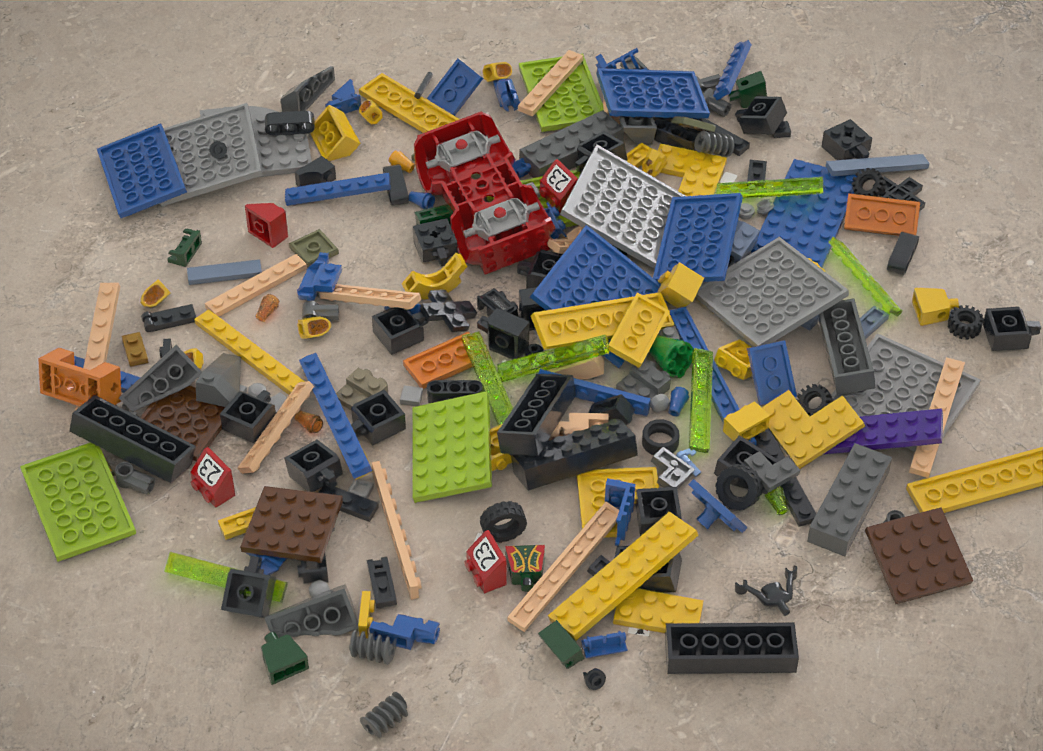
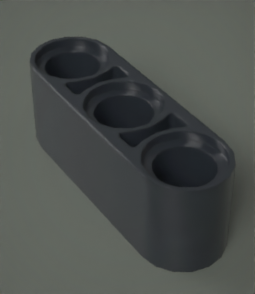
(289, 123)
(674, 135)
(398, 193)
(903, 253)
(448, 389)

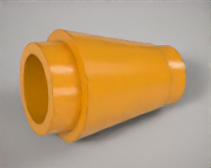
(399, 158)

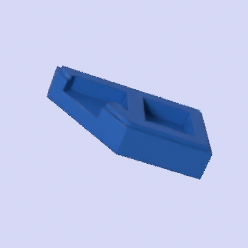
(345, 90)

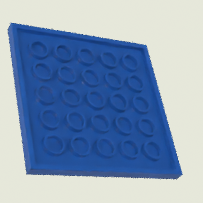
(592, 273)

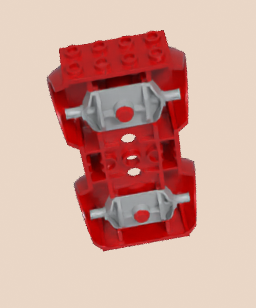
(486, 232)

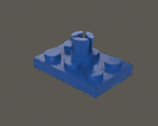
(455, 87)
(771, 371)
(714, 509)

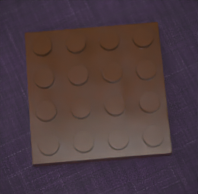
(186, 418)
(292, 524)
(918, 555)

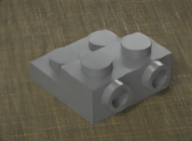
(645, 381)

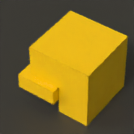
(680, 285)

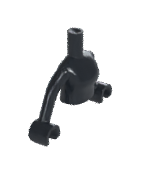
(772, 593)

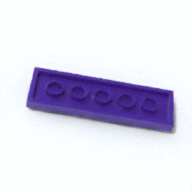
(896, 431)

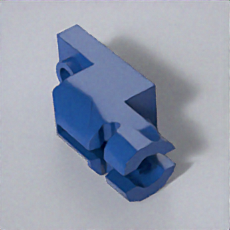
(506, 94)
(406, 631)

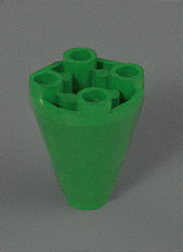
(672, 355)

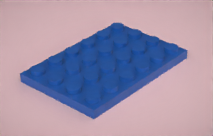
(652, 93)
(141, 171)
(700, 235)

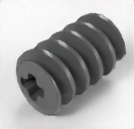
(714, 143)
(372, 648)
(384, 714)

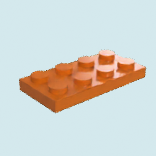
(881, 215)
(438, 362)

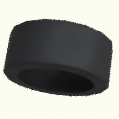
(660, 426)

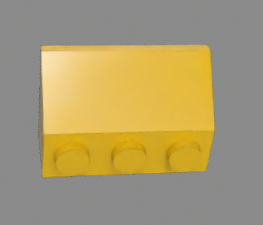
(334, 134)

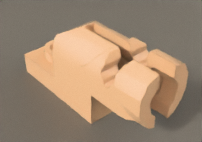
(580, 422)

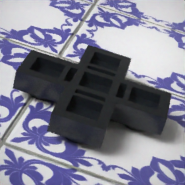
(904, 191)
(446, 309)

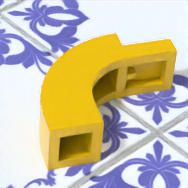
(444, 279)

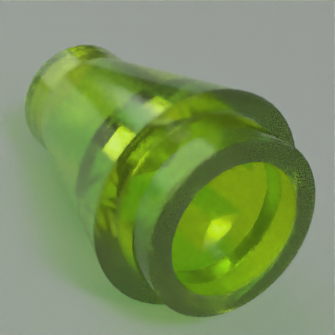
(777, 500)

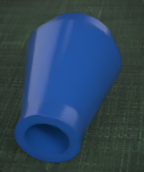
(422, 199)
(678, 399)

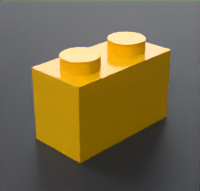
(746, 422)

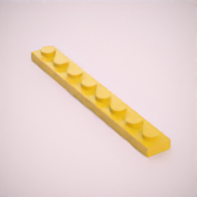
(248, 351)

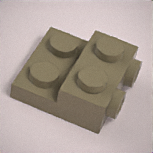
(360, 386)

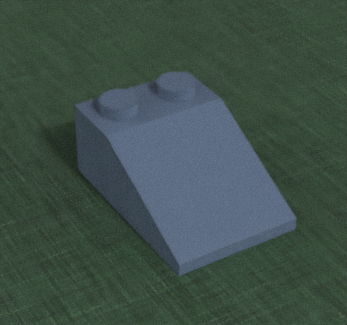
(744, 240)

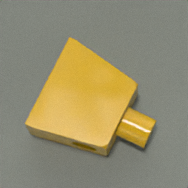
(932, 305)

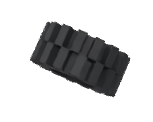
(869, 175)
(962, 329)
(810, 393)

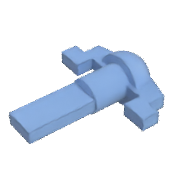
(683, 456)

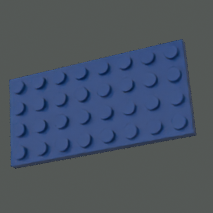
(808, 219)

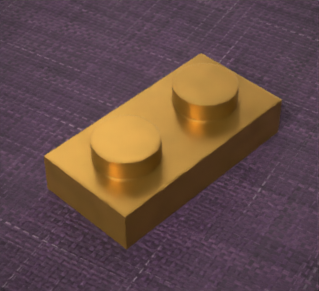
(135, 349)

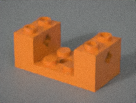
(74, 384)

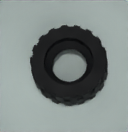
(725, 494)
(500, 512)

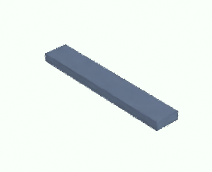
(882, 164)

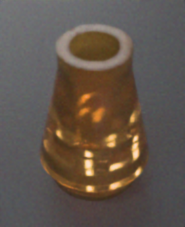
(267, 307)
(311, 422)

